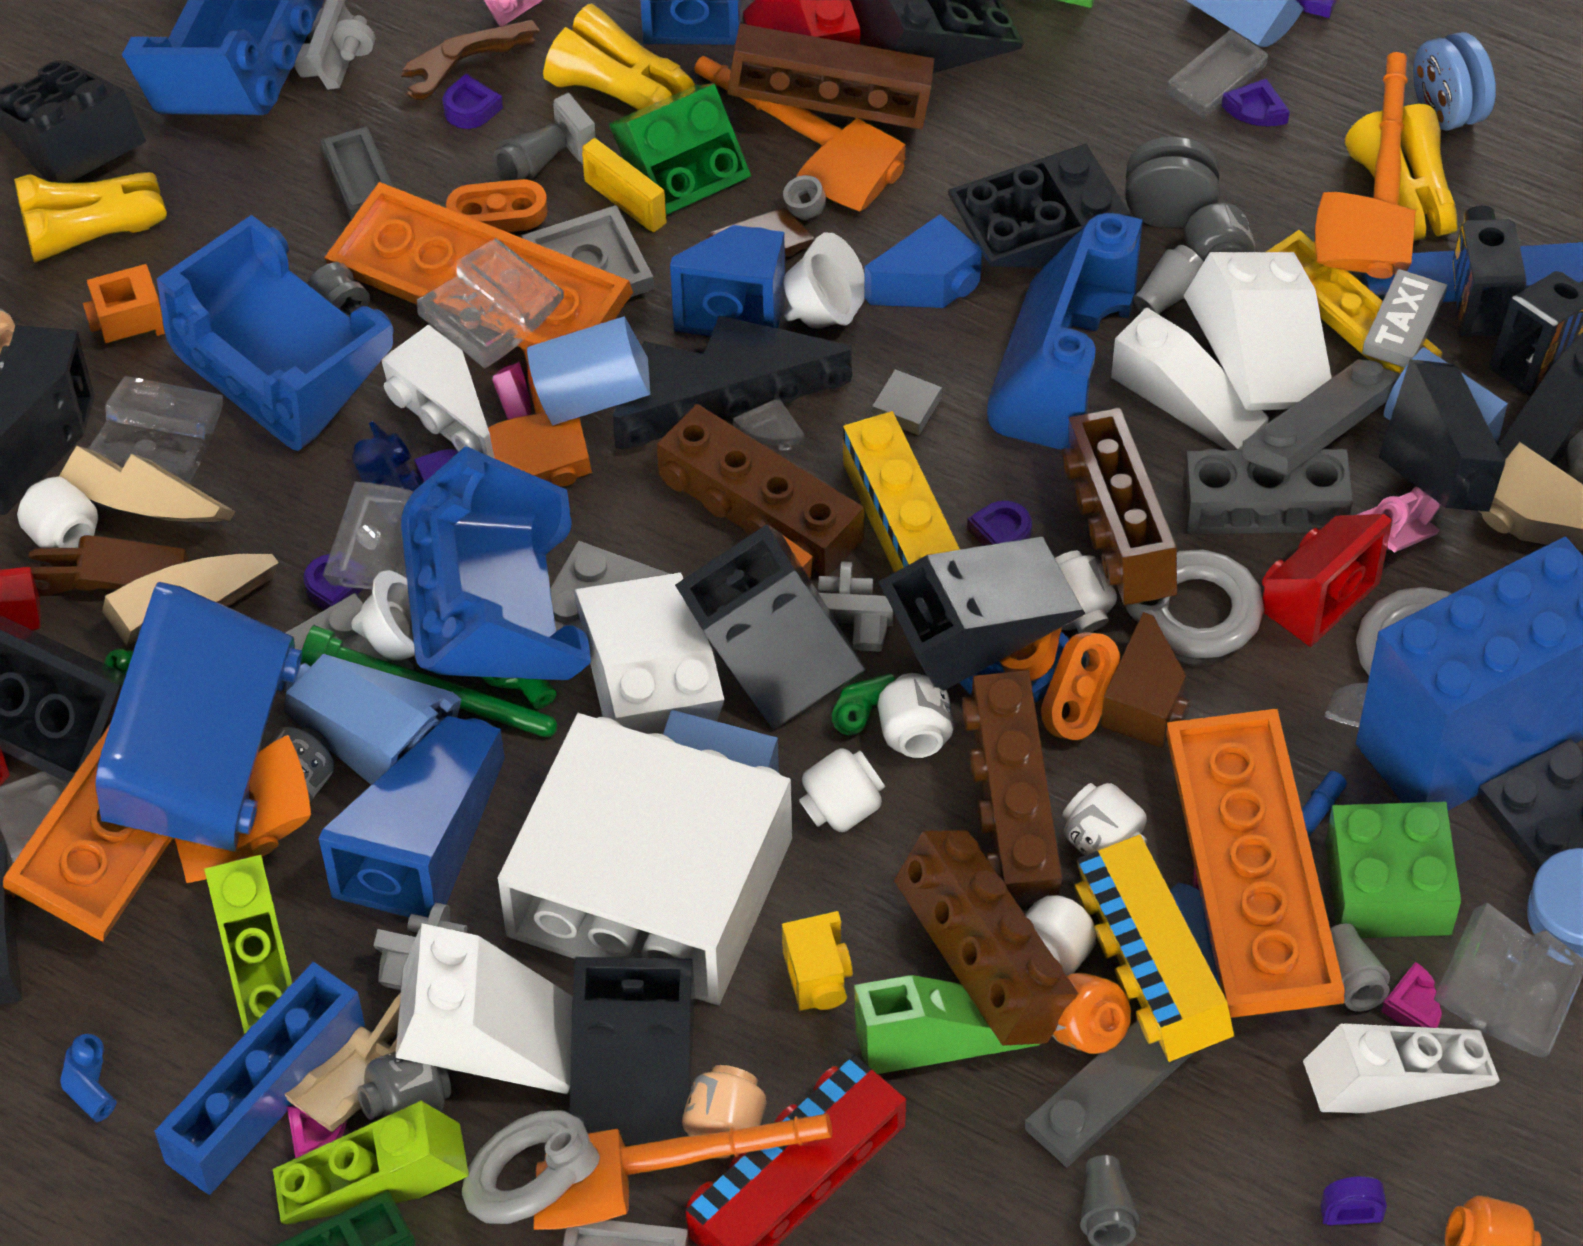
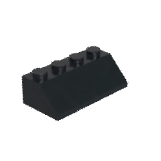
(52, 700)

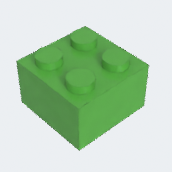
(1393, 869)

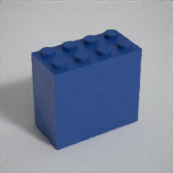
(1478, 680)

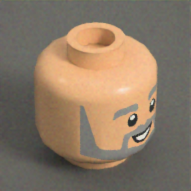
(722, 1101)

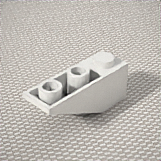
(436, 385)
(1395, 1066)

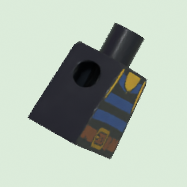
(1486, 257)
(1541, 318)

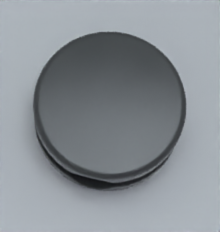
(1171, 181)

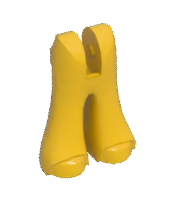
(611, 61)
(1422, 147)
(74, 213)

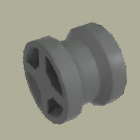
(338, 286)

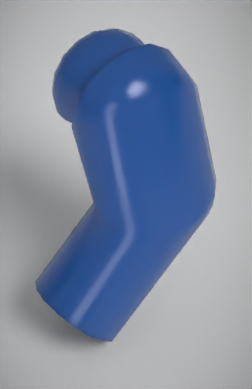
(82, 1074)

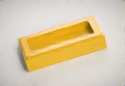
(624, 185)

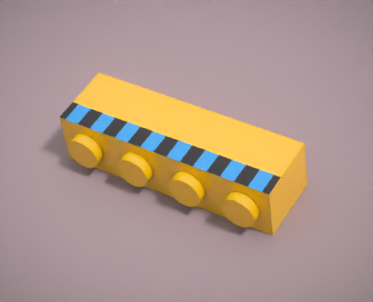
(894, 491)
(1155, 949)

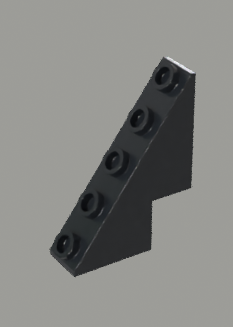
(737, 373)

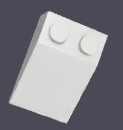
(1262, 325)
(648, 653)
(482, 1012)

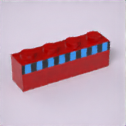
(780, 1187)

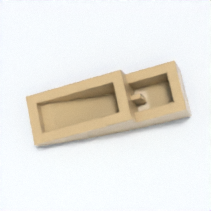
(141, 488)
(216, 578)

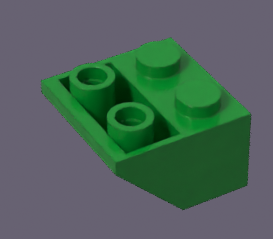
(683, 145)

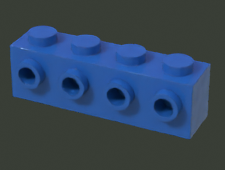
(248, 1086)

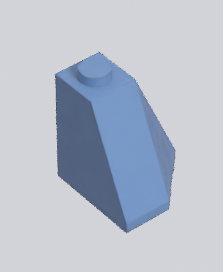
(366, 712)

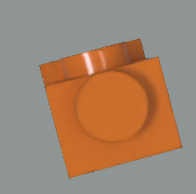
(123, 304)

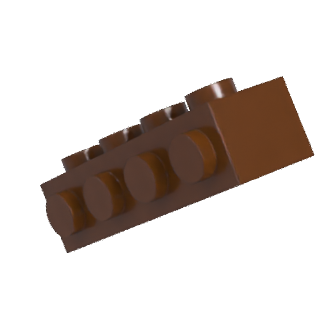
(831, 76)
(759, 487)
(1121, 507)
(1013, 784)
(985, 937)

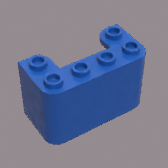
(222, 56)

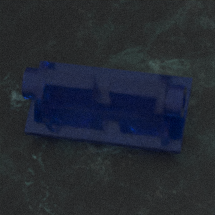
(384, 460)

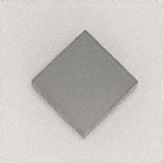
(574, 123)
(909, 399)

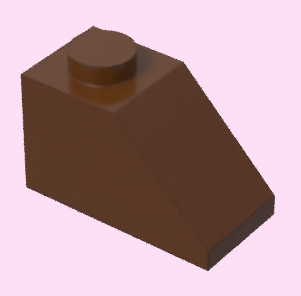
(1146, 687)

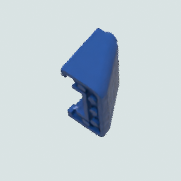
(267, 333)
(1046, 361)
(481, 572)
(192, 720)

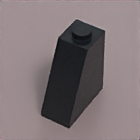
(1442, 438)

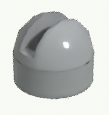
(800, 186)

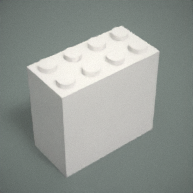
(647, 852)

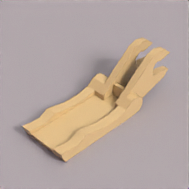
(331, 1089)

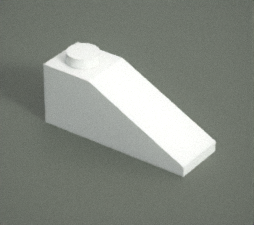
(1183, 380)

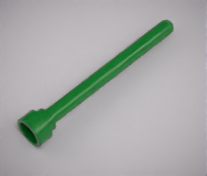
(323, 641)

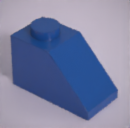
(925, 268)

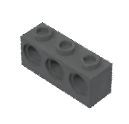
(1242, 497)

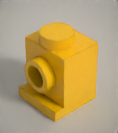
(816, 961)

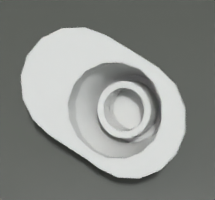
(825, 284)
(387, 617)

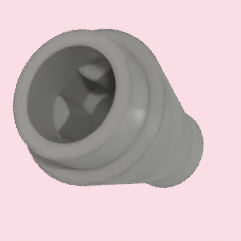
(1168, 279)
(1361, 971)

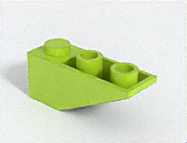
(249, 935)
(401, 1153)

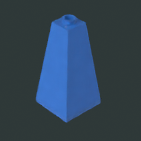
(414, 825)

